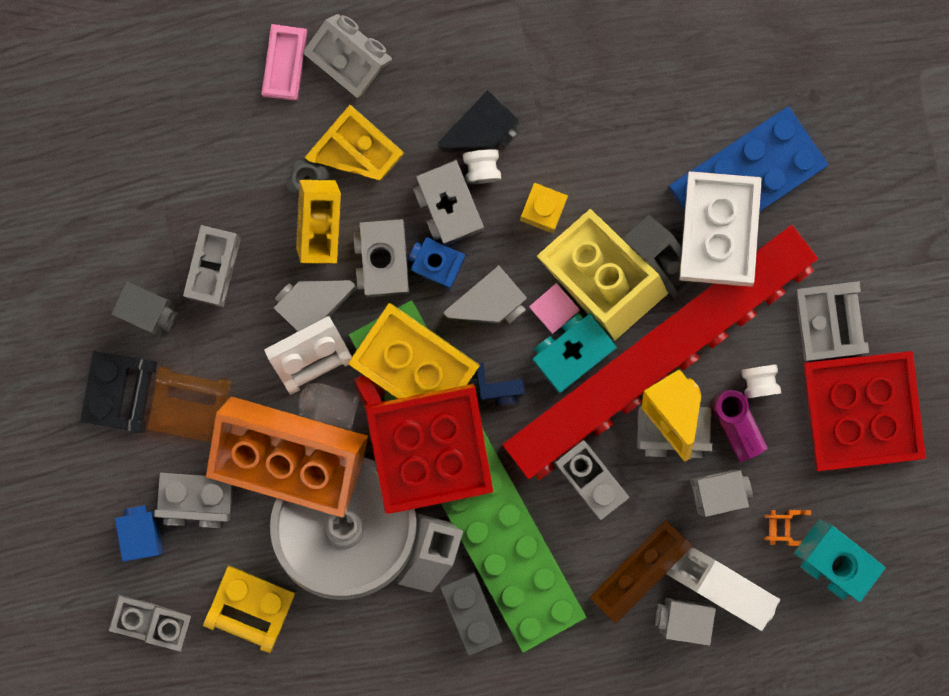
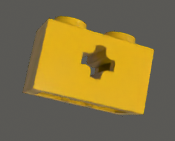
(318, 221)

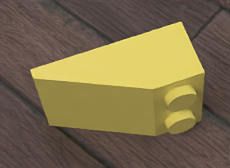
(603, 274)

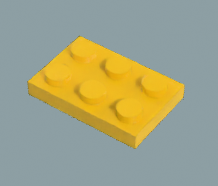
(410, 358)

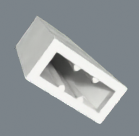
(725, 588)

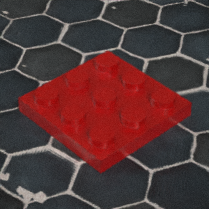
(864, 411)
(429, 448)

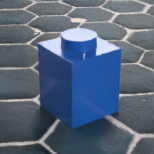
(138, 534)

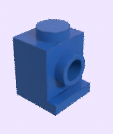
(444, 274)

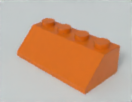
(285, 456)

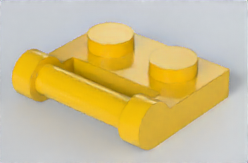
(253, 597)

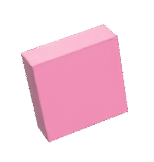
(554, 308)

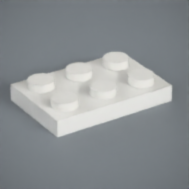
(720, 229)

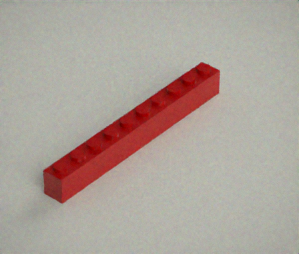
(657, 354)

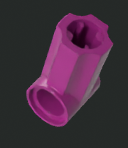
(740, 427)

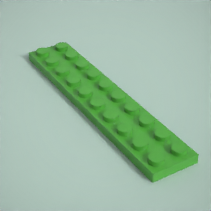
(508, 548)

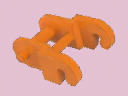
(773, 526)

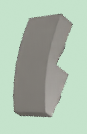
(149, 622)

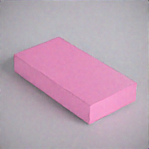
(284, 62)

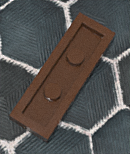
(641, 571)

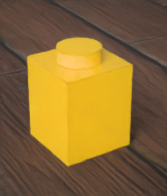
(543, 208)

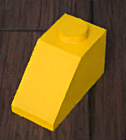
(674, 410)

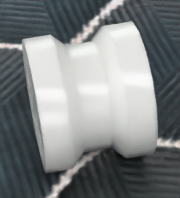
(482, 166)
(761, 381)

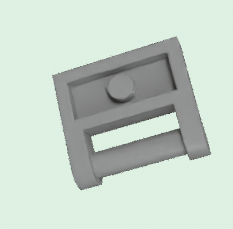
(820, 321)

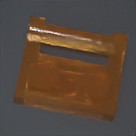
(183, 416)

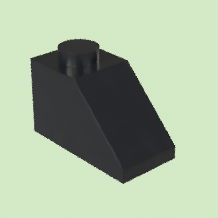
(482, 127)

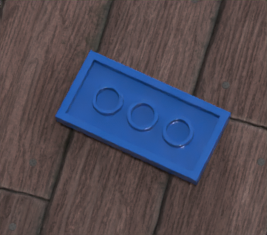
(774, 151)

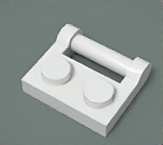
(305, 348)

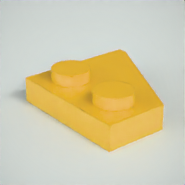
(356, 147)

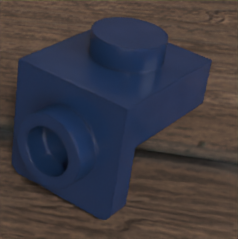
(503, 392)

